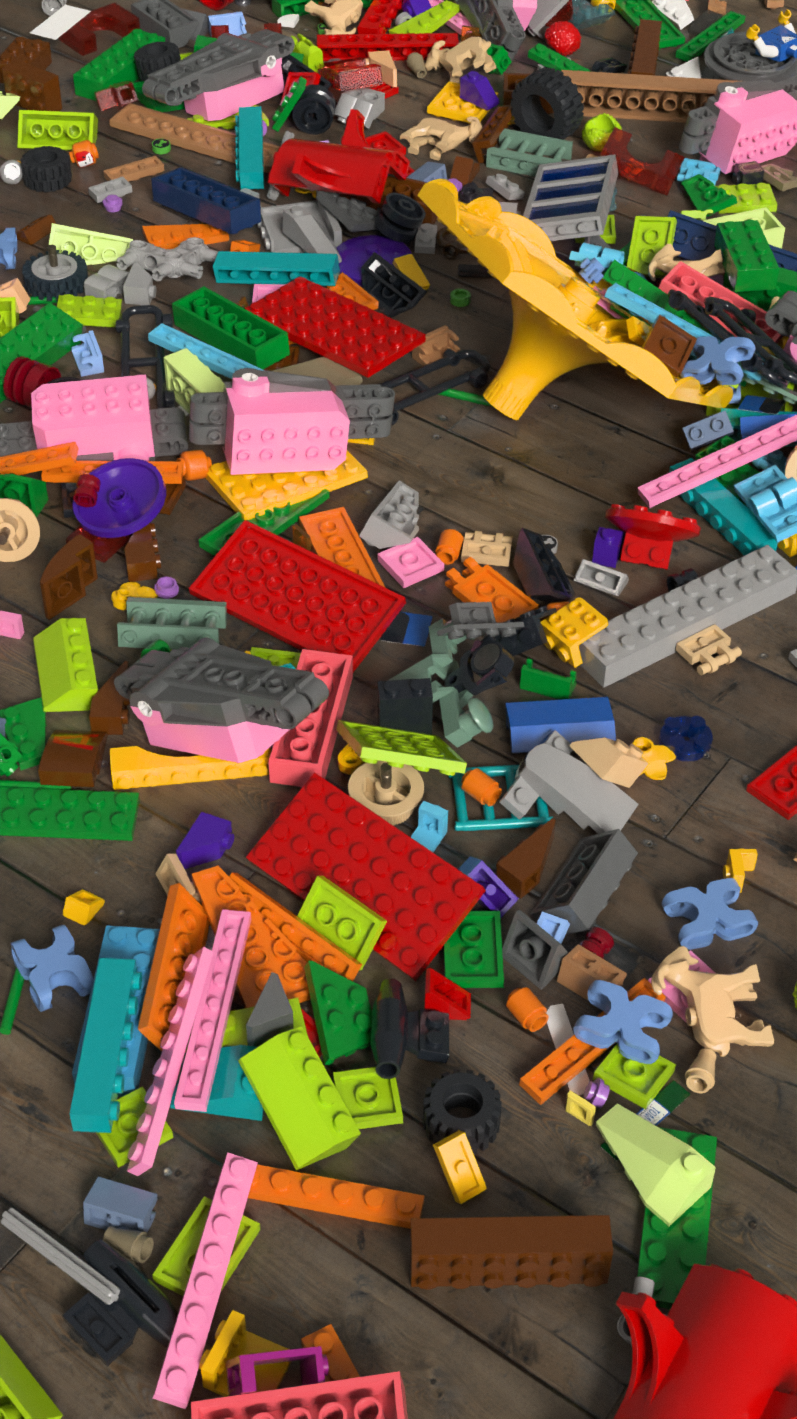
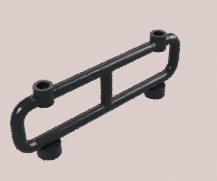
(680, 301)
(746, 318)
(476, 377)
(165, 397)

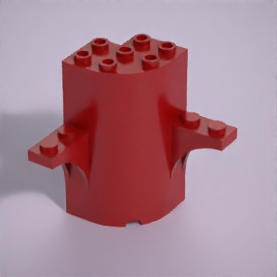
(337, 168)
(715, 1354)

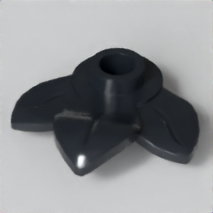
(471, 192)

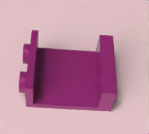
(242, 1373)

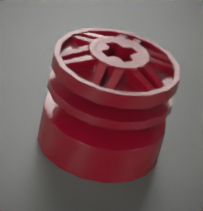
(26, 376)

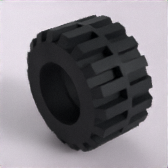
(155, 57)
(46, 169)
(462, 1091)

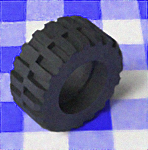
(561, 96)

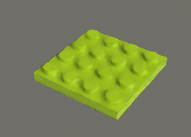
(401, 748)

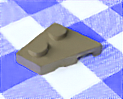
(779, 177)

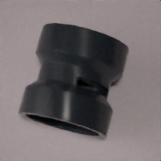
(676, 580)

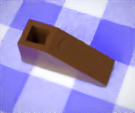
(141, 556)
(109, 708)
(524, 865)

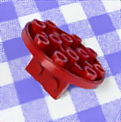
(649, 534)

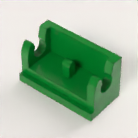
(546, 682)

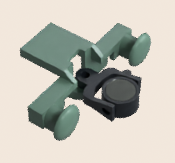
(486, 658)

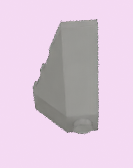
(308, 232)
(394, 519)

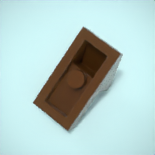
(464, 170)

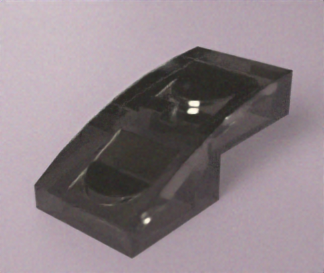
(704, 21)

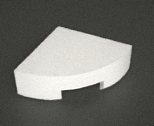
(289, 20)

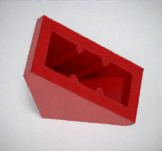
(446, 996)

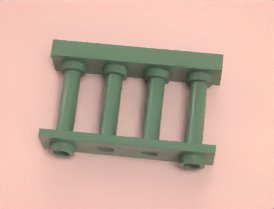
(523, 142)
(171, 620)

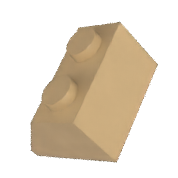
(612, 759)

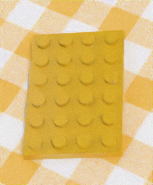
(263, 491)

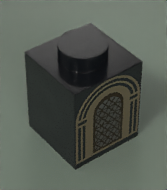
(748, 173)

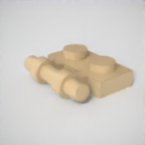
(487, 548)
(704, 644)

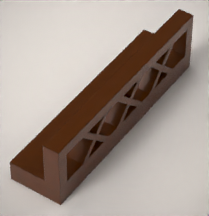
(490, 133)

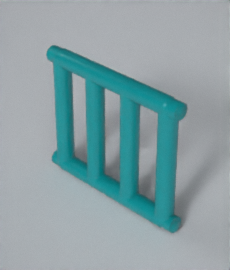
(489, 821)

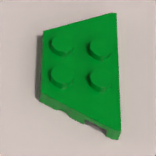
(339, 1011)

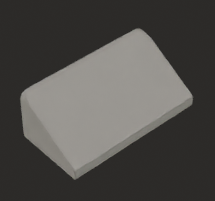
(601, 578)

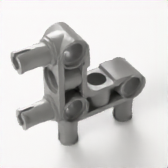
(168, 262)

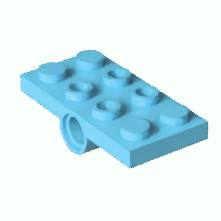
(604, 256)
(772, 501)

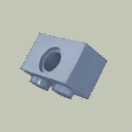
(708, 430)

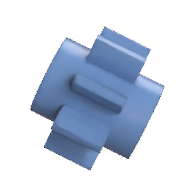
(592, 270)

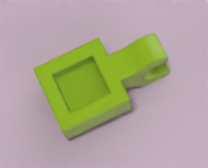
(697, 214)

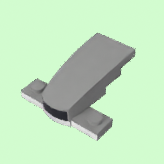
(567, 787)

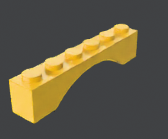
(140, 768)

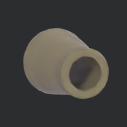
(416, 64)
(131, 1243)

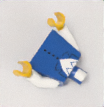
(776, 43)

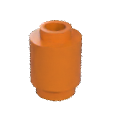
(449, 546)
(481, 787)
(527, 1009)

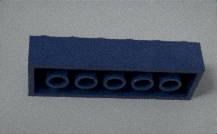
(206, 200)

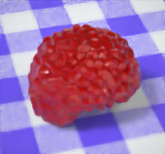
(563, 37)

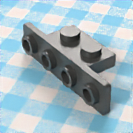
(476, 619)

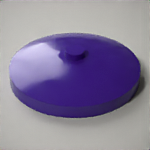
(359, 249)
(127, 498)

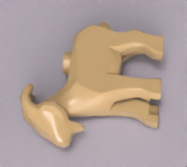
(338, 16)
(461, 57)
(440, 134)
(664, 262)
(711, 1002)

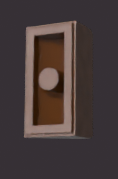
(36, 230)

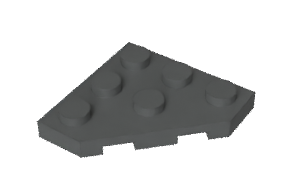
(351, 212)

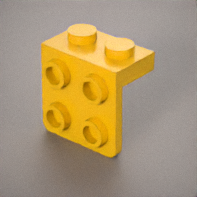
(572, 627)
(234, 1341)

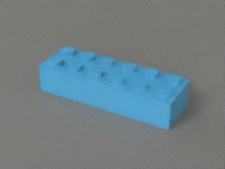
(135, 944)

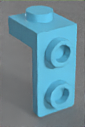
(431, 825)

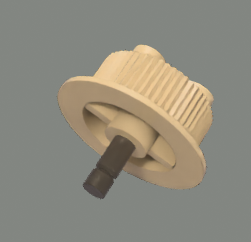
(17, 530)
(387, 790)

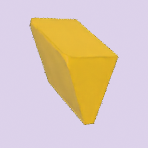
(82, 906)

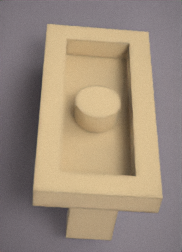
(172, 872)

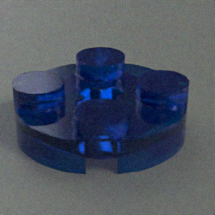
(692, 727)

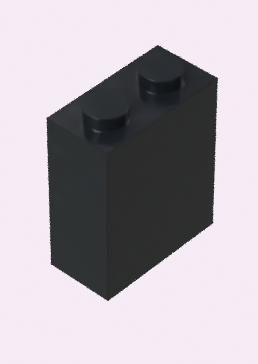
(406, 705)

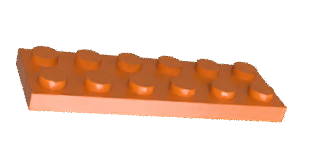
(338, 541)
(181, 934)

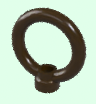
(447, 250)

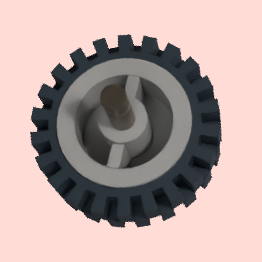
(54, 274)

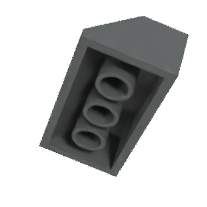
(165, 20)
(587, 880)

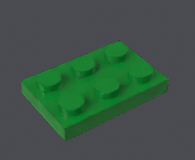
(475, 952)

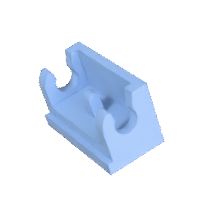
(235, 21)
(88, 354)

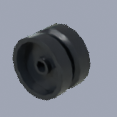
(314, 110)
(399, 217)

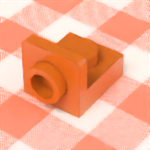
(244, 246)

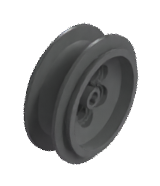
(735, 59)

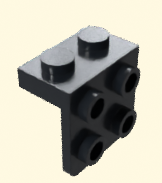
(529, 636)

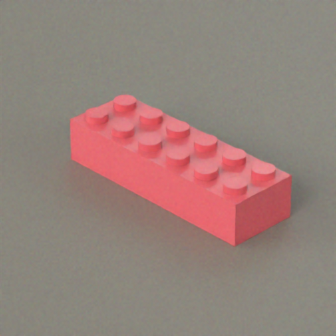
(699, 286)
(312, 741)
(354, 1398)

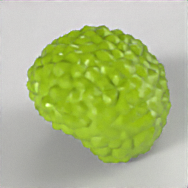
(598, 130)

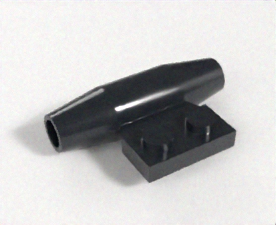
(398, 1030)
(141, 1304)

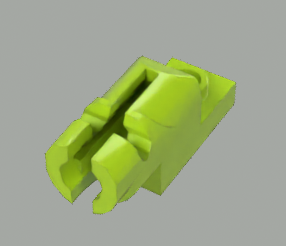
(312, 54)

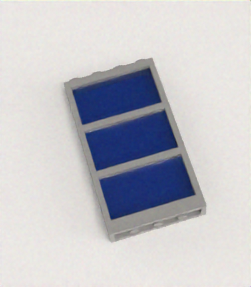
(573, 197)

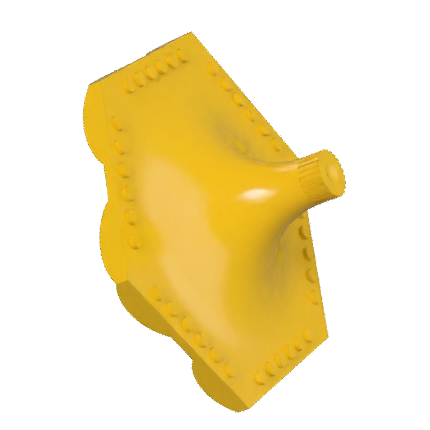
(553, 312)

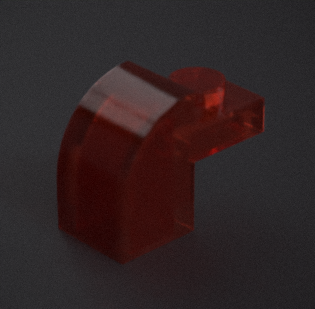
(117, 94)

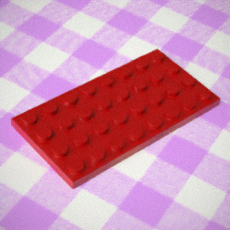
(337, 326)
(297, 594)
(375, 863)

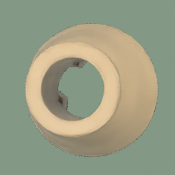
(701, 1073)

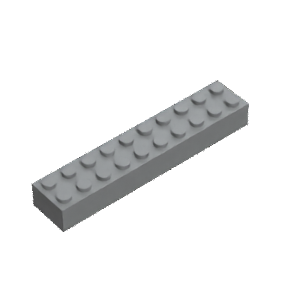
(658, 625)

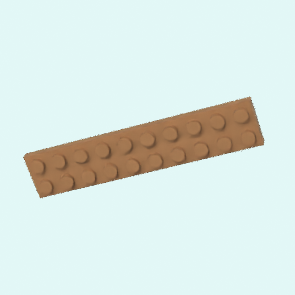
(184, 133)

